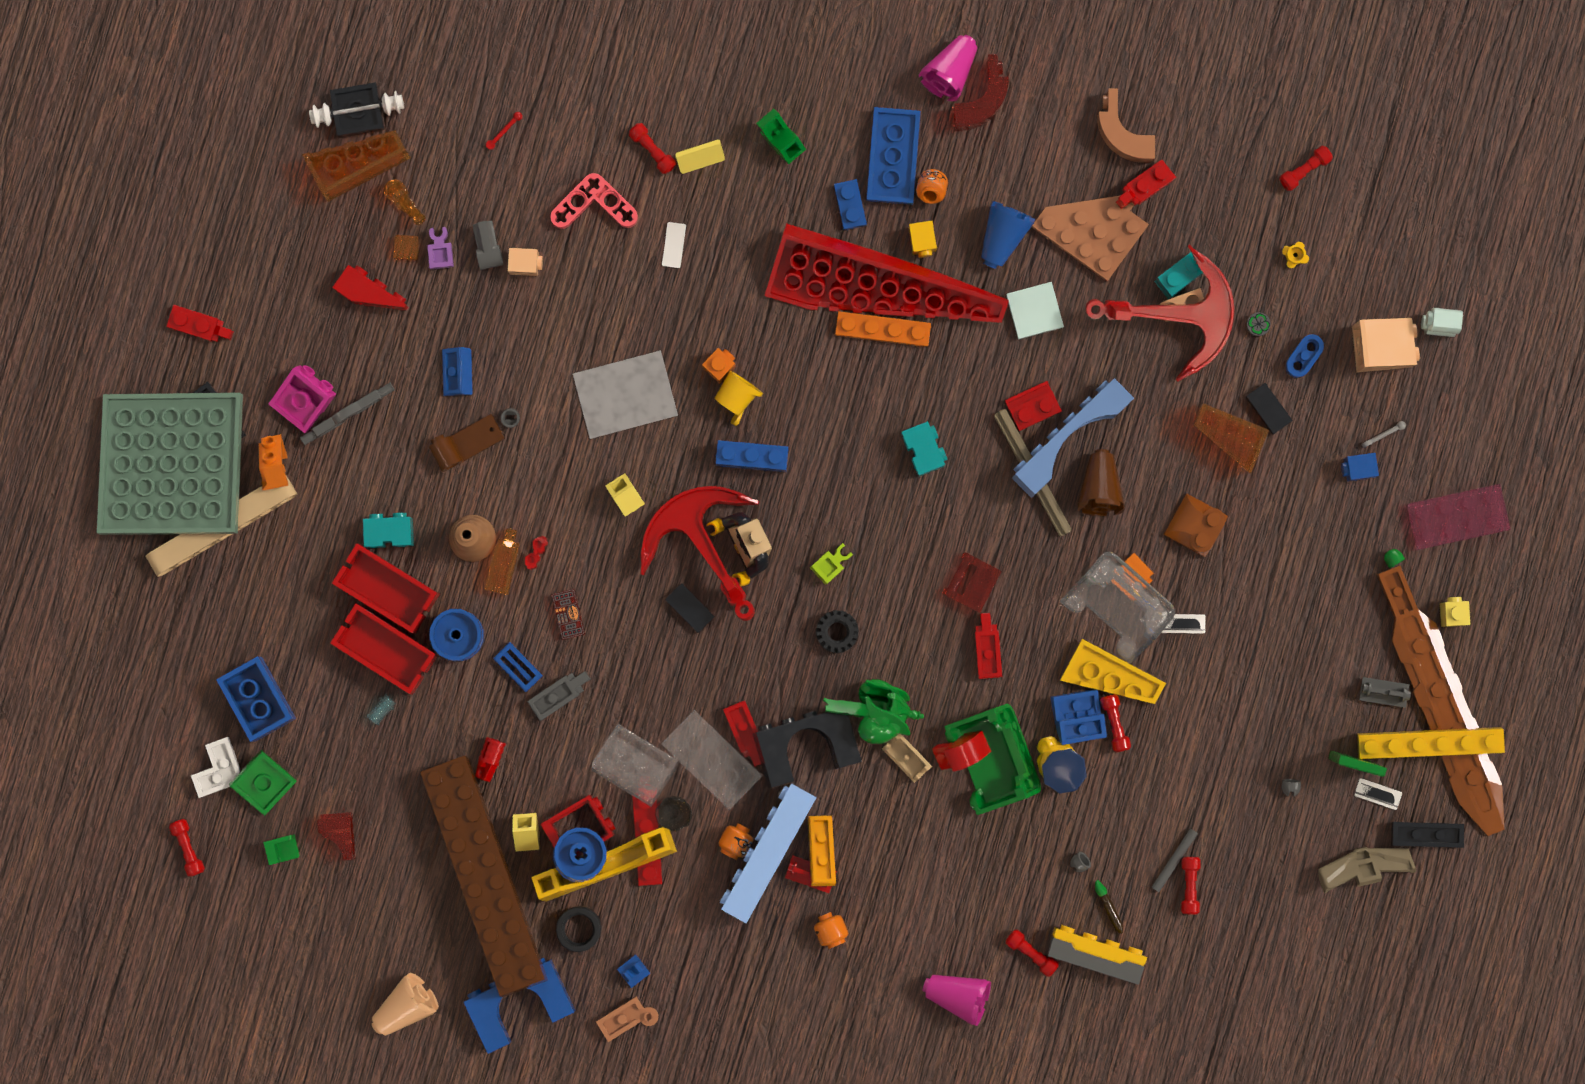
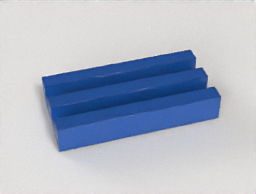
(532, 681)

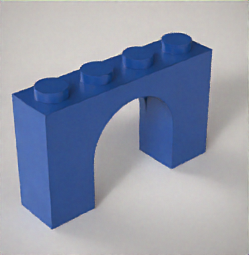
(484, 1007)

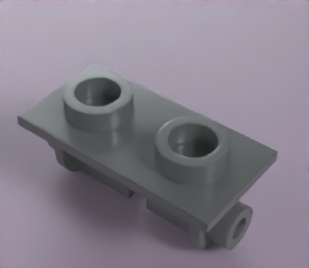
(1384, 692)

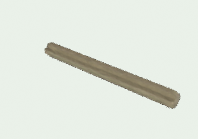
(1022, 453)

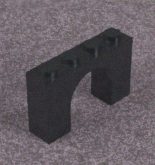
(773, 743)

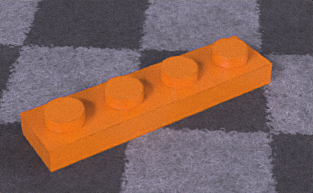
(883, 329)

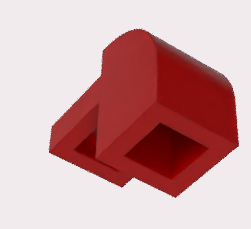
(963, 752)

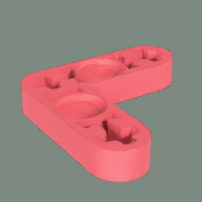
(597, 195)

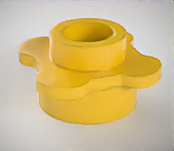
(1299, 249)

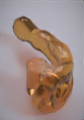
(398, 193)

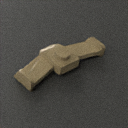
(1365, 866)

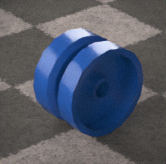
(452, 621)
(586, 842)

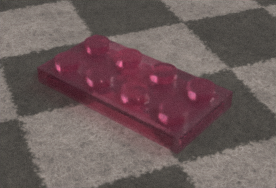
(1458, 516)

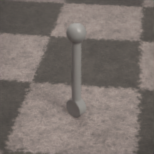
(1400, 426)

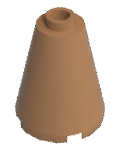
(481, 540)

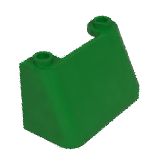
(1008, 770)

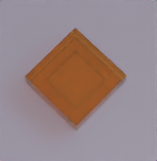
(406, 247)

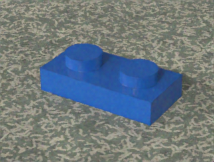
(850, 204)

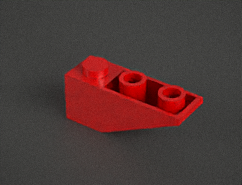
(363, 291)

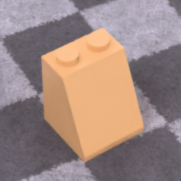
(1385, 344)

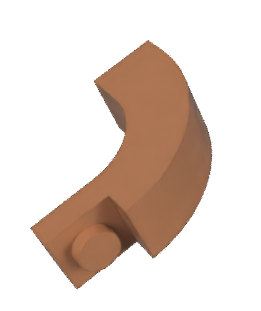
(1122, 142)

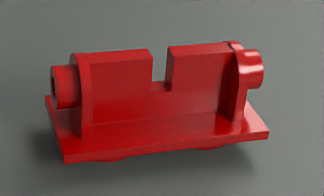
(800, 872)

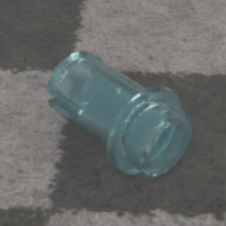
(381, 709)

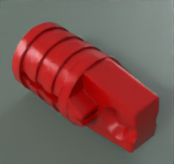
(489, 758)

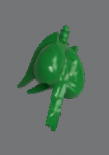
(882, 711)

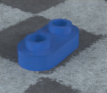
(1304, 356)

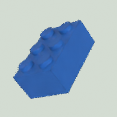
(256, 699)

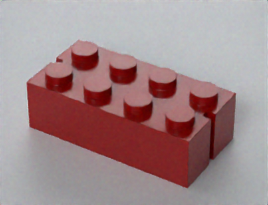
(386, 588)
(384, 649)

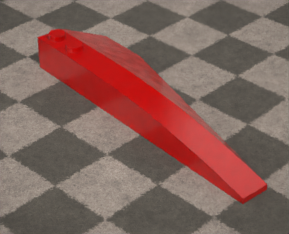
(845, 276)

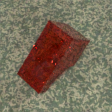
(340, 830)

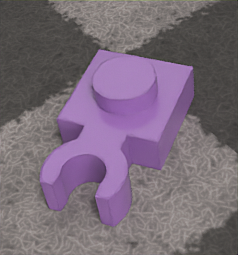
(440, 253)

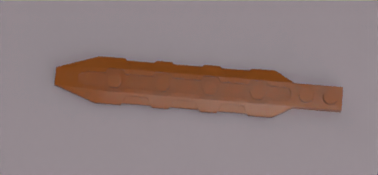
(1442, 702)

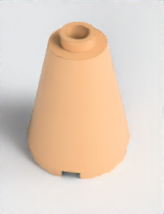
(404, 1006)

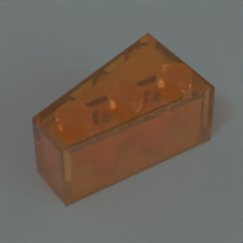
(1232, 434)

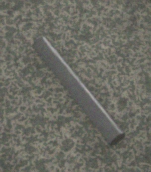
(1174, 860)

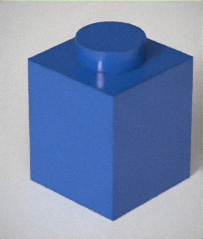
(1360, 467)

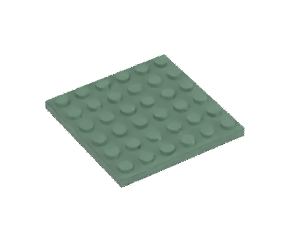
(170, 463)

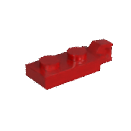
(1146, 185)
(197, 324)
(988, 648)
(743, 729)

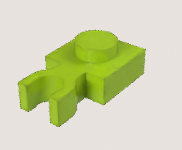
(829, 566)

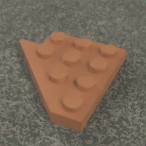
(1092, 232)

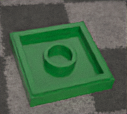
(262, 782)

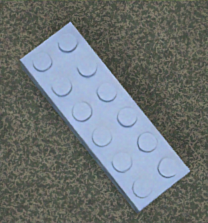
(769, 852)

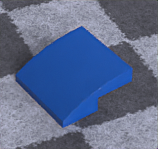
(1078, 716)

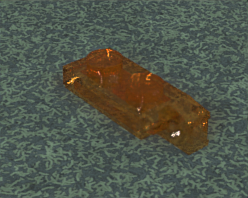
(503, 563)

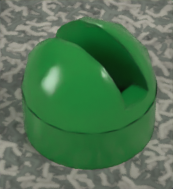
(1393, 558)

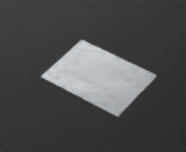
(625, 394)

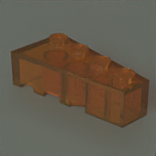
(355, 163)

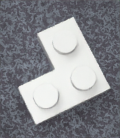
(223, 772)

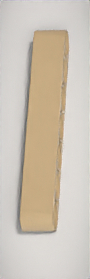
(190, 545)

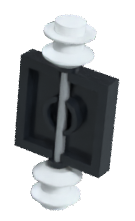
(356, 109)

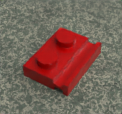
(1033, 406)

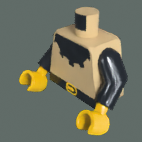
(749, 542)

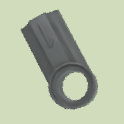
(487, 250)

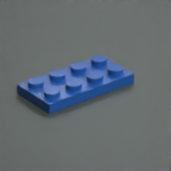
(893, 155)

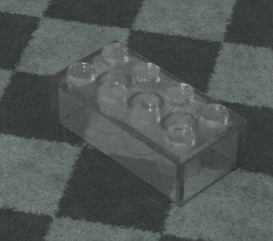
(711, 759)

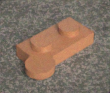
(626, 1017)

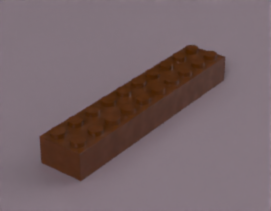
(484, 876)

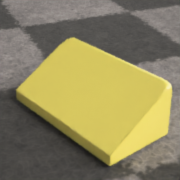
(700, 156)

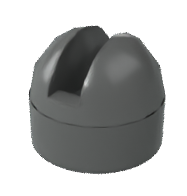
(512, 422)
(1291, 785)
(1080, 862)

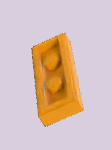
(821, 851)

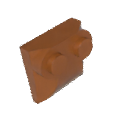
(1196, 525)

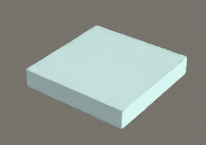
(1034, 310)

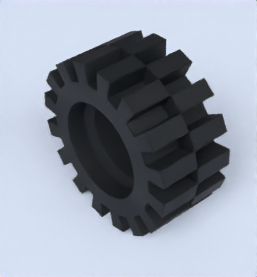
(840, 617)

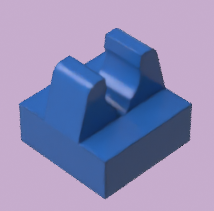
(633, 971)

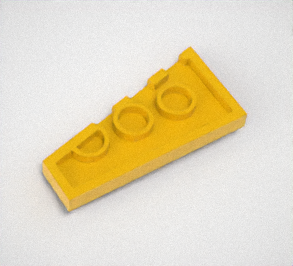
(1105, 672)

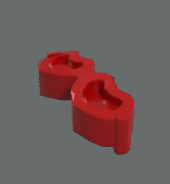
(539, 547)

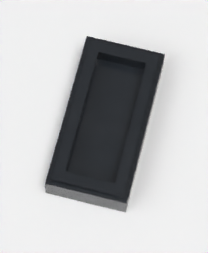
(1269, 408)
(690, 608)

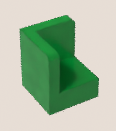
(281, 849)

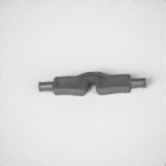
(341, 416)

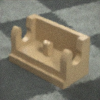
(906, 757)

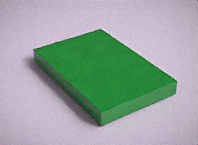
(1356, 763)

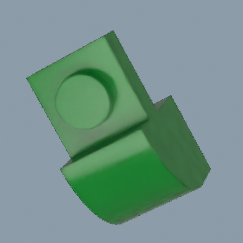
(780, 136)

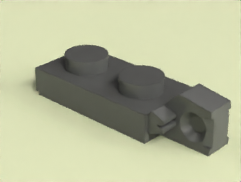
(558, 695)

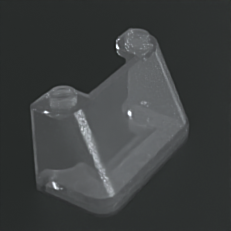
(1122, 602)

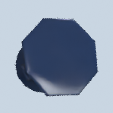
(1060, 765)

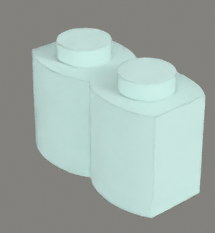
(1442, 322)

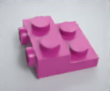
(302, 397)

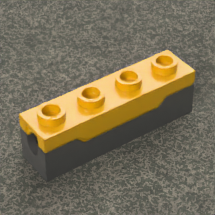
(1095, 955)

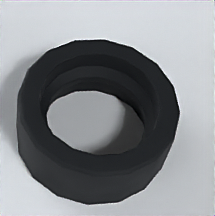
(596, 933)

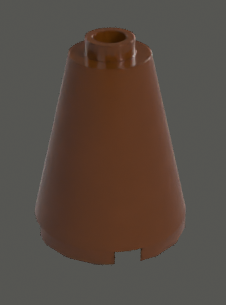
(1101, 486)

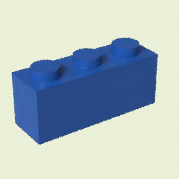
(752, 456)

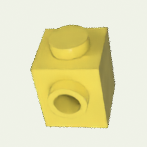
(625, 494)
(1454, 612)
(526, 832)

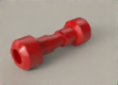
(639, 134)
(1290, 180)
(1111, 705)
(193, 865)
(1190, 866)
(1046, 965)

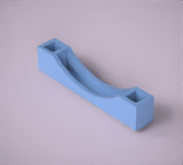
(1105, 405)

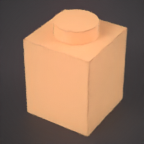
(524, 262)

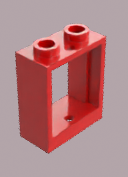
(596, 806)

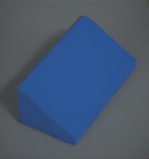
(457, 371)

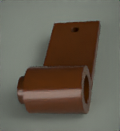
(466, 443)

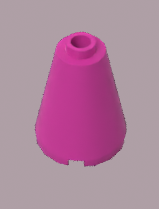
(950, 68)
(959, 995)

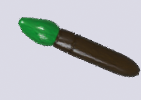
(1109, 907)

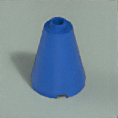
(1003, 233)

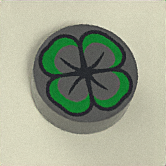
(1258, 324)

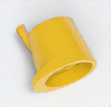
(736, 395)

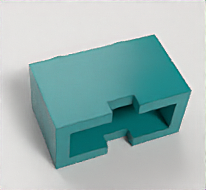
(1178, 276)
(924, 446)
(394, 530)

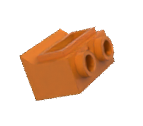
(270, 462)

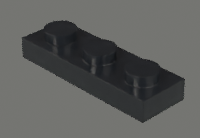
(1427, 834)

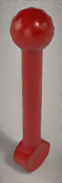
(490, 144)

